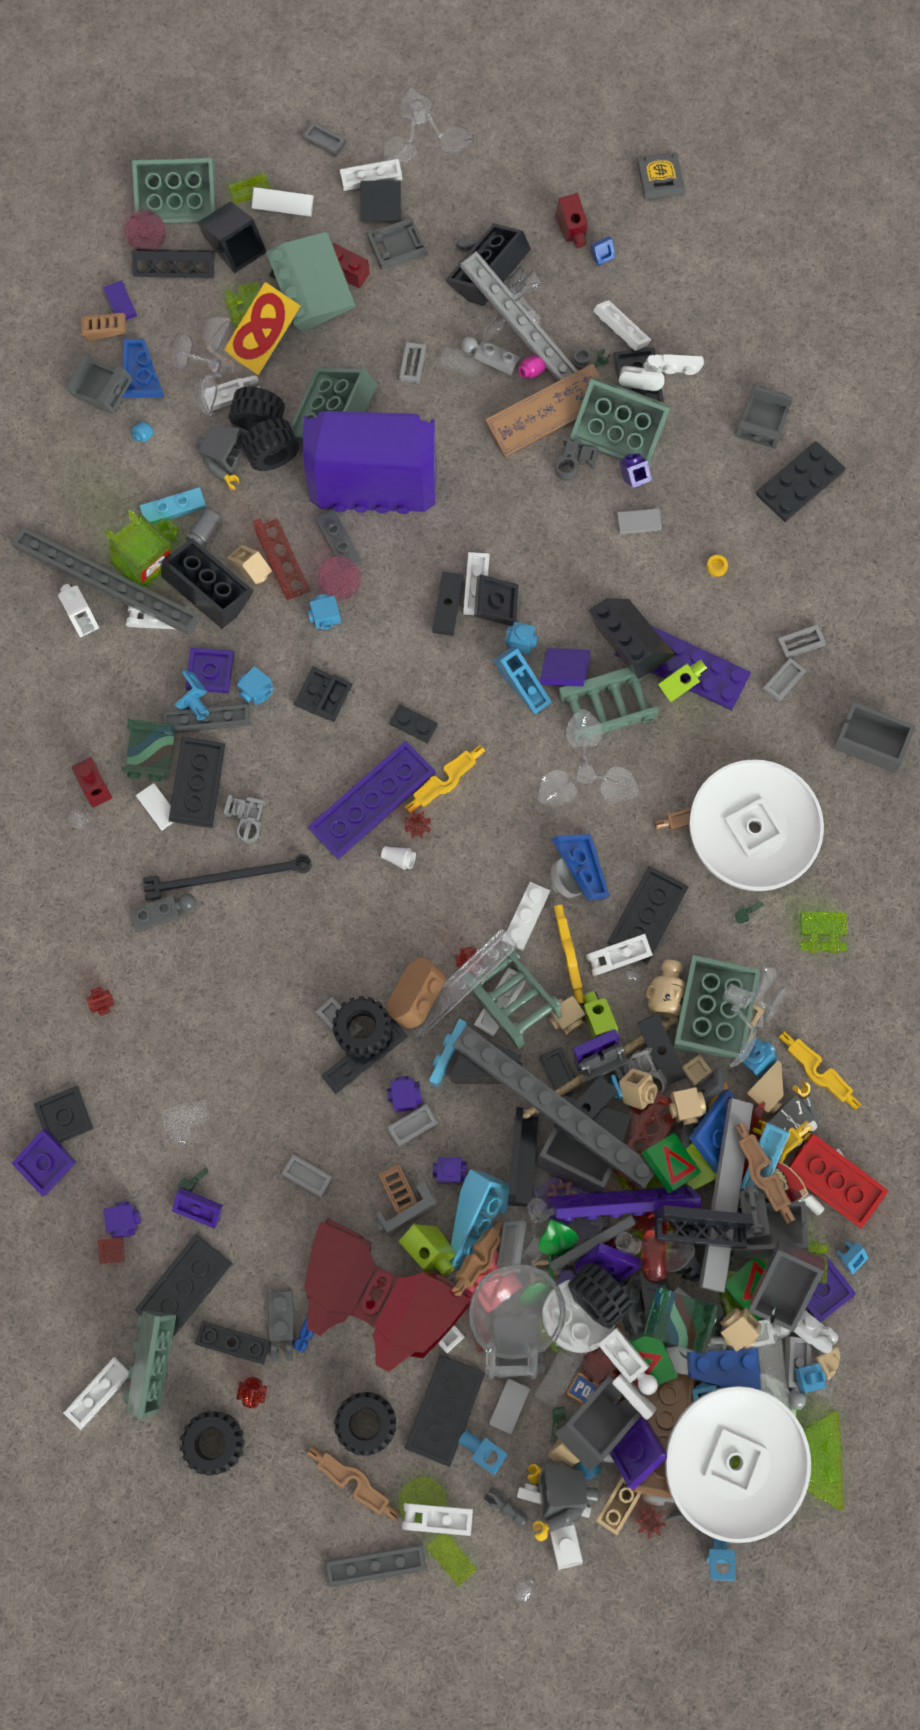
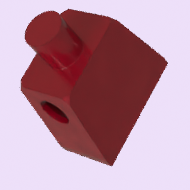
(572, 219)
(90, 780)

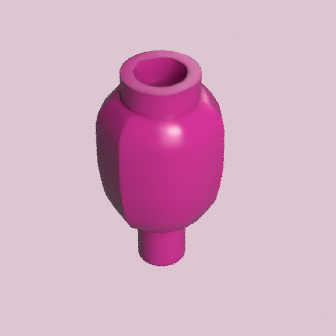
(531, 367)

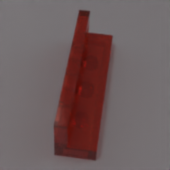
(274, 561)
(660, 1134)

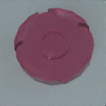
(145, 230)
(339, 577)

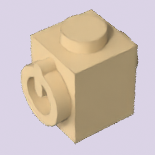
(571, 1017)
(638, 1089)
(687, 1106)
(740, 1329)

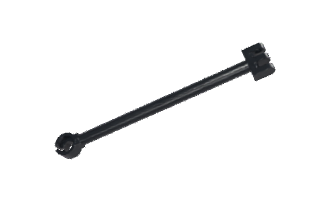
(159, 886)

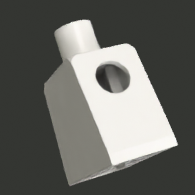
(74, 604)
(566, 1546)

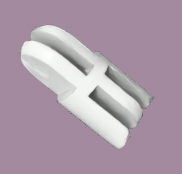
(641, 378)

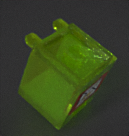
(138, 550)

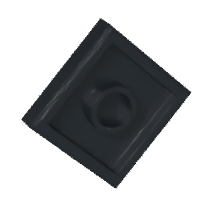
(496, 600)
(64, 1115)

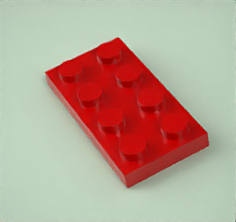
(837, 1181)

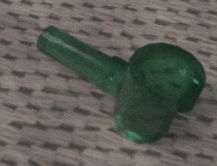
(601, 360)
(742, 914)
(189, 1185)
(558, 1414)

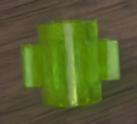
(163, 527)

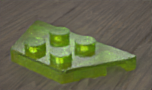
(826, 1460)

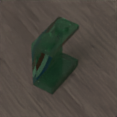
(149, 750)
(681, 1320)

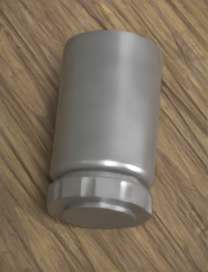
(205, 528)

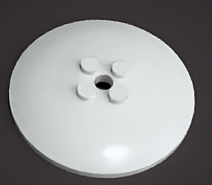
(761, 794)
(772, 1470)

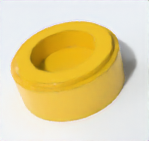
(717, 565)

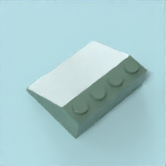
(175, 188)
(312, 278)
(334, 391)
(620, 420)
(706, 1020)
(150, 1363)

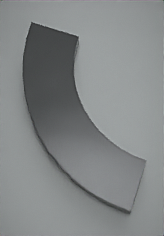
(710, 1087)

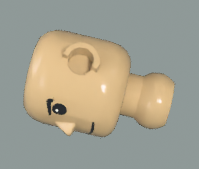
(667, 991)

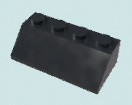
(502, 251)
(206, 582)
(630, 635)

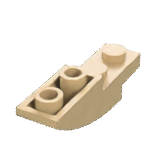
(617, 1506)

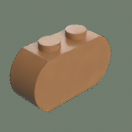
(415, 993)

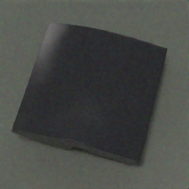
(380, 200)
(323, 694)

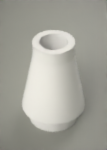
(400, 857)

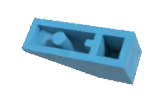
(522, 679)

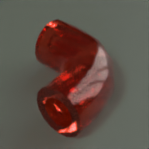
(653, 1251)

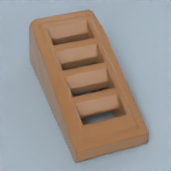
(91, 325)
(389, 1172)

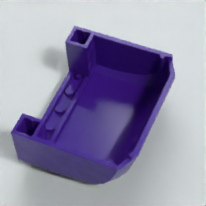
(370, 461)

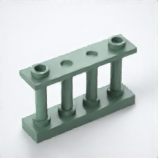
(611, 682)
(502, 1015)

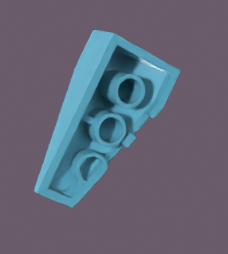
(478, 1205)

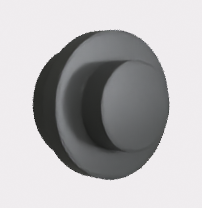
(581, 358)

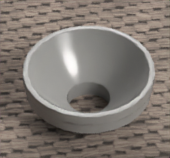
(563, 880)

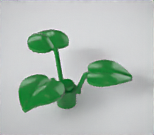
(557, 1240)

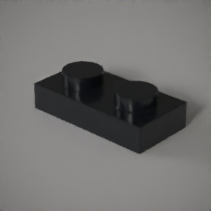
(413, 723)

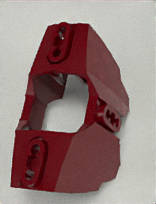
(405, 1311)

